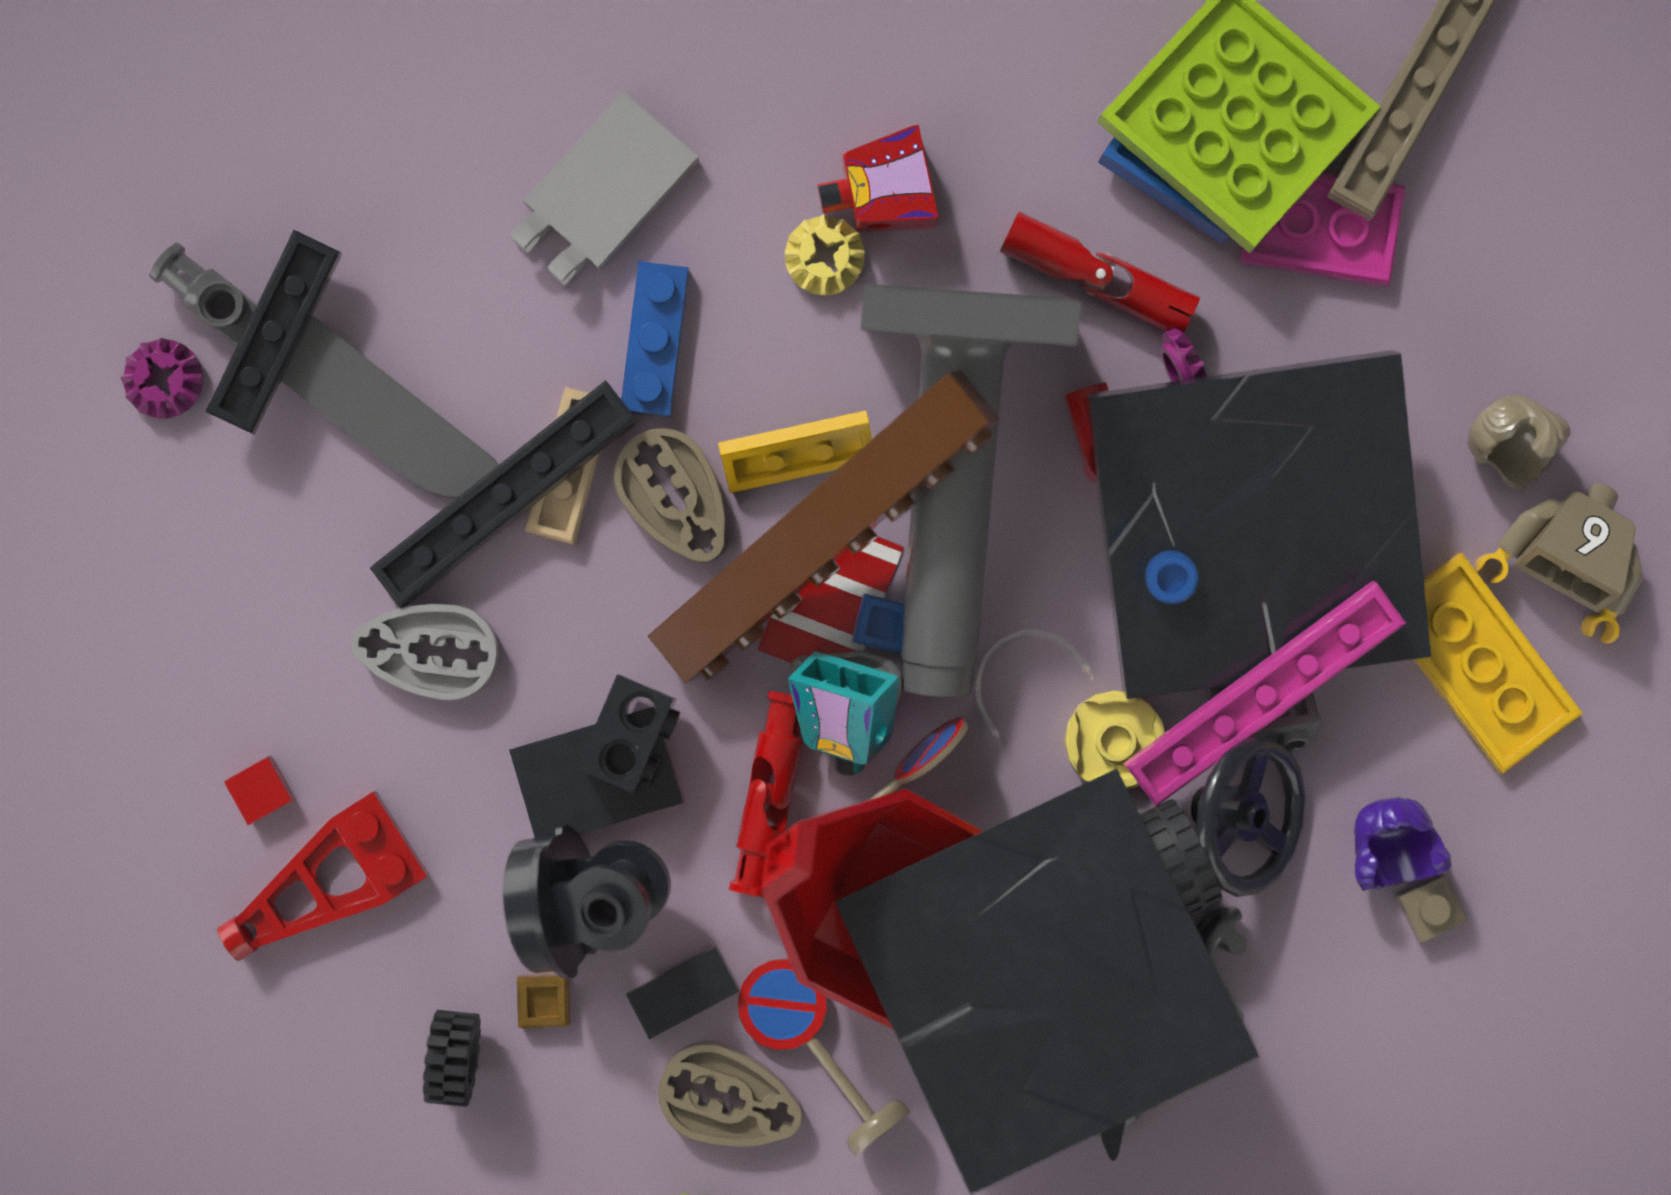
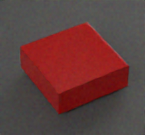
(259, 790)

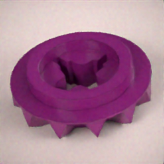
(1180, 357)
(184, 383)

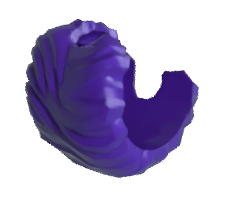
(1397, 844)

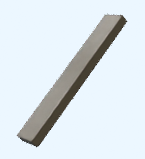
(1408, 104)

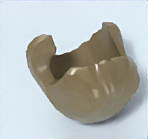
(1517, 438)

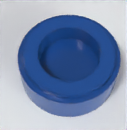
(1171, 577)

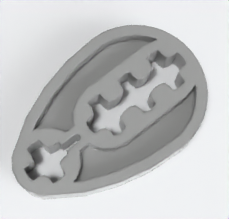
(433, 679)

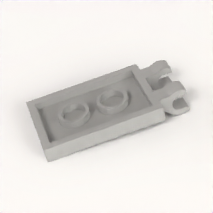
(604, 187)

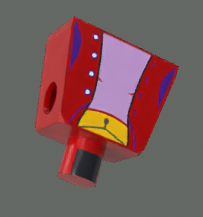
(885, 185)

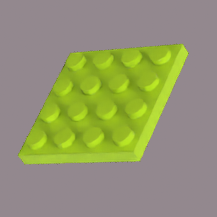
(1238, 116)

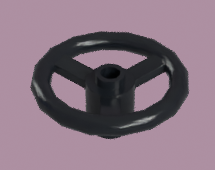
(1243, 814)

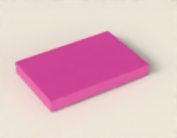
(1331, 240)

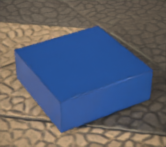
(879, 623)

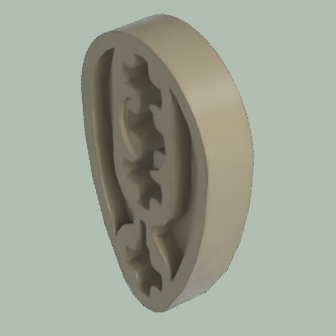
(692, 472)
(709, 1121)

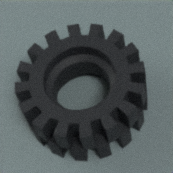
(451, 1058)

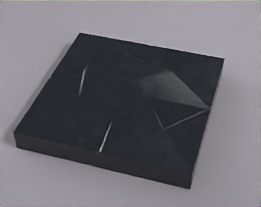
(1280, 494)
(1045, 981)

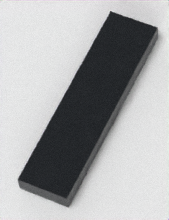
(274, 332)

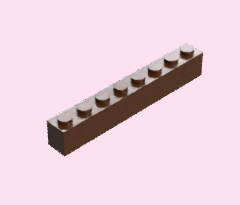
(825, 526)

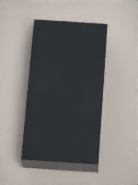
(682, 992)

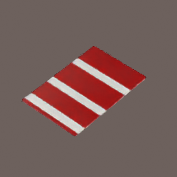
(829, 612)

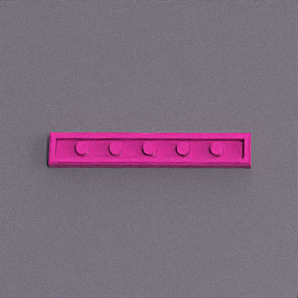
(1265, 692)

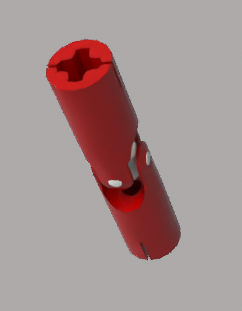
(1067, 259)

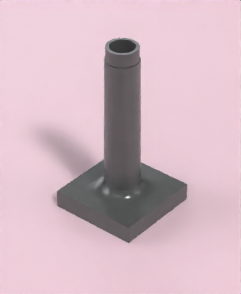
(952, 520)

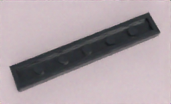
(504, 494)

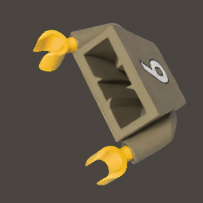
(1579, 551)

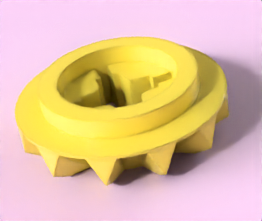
(818, 277)

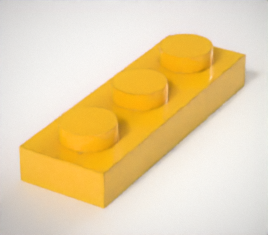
(793, 451)

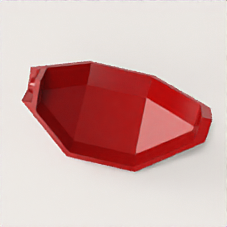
(833, 858)

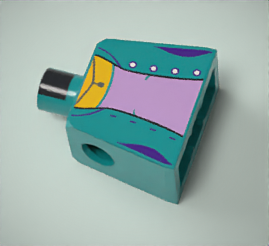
(844, 709)

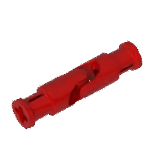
(778, 753)

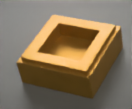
(543, 1001)

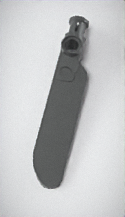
(345, 388)

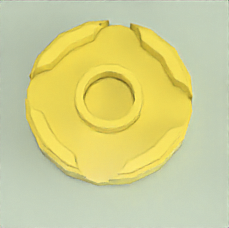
(1108, 727)

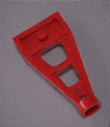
(379, 850)

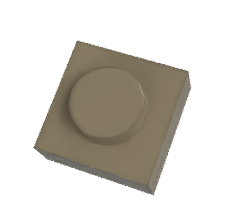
(1431, 908)

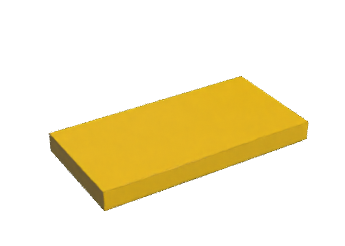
(1489, 668)

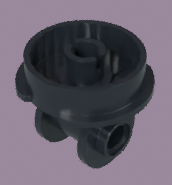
(573, 903)

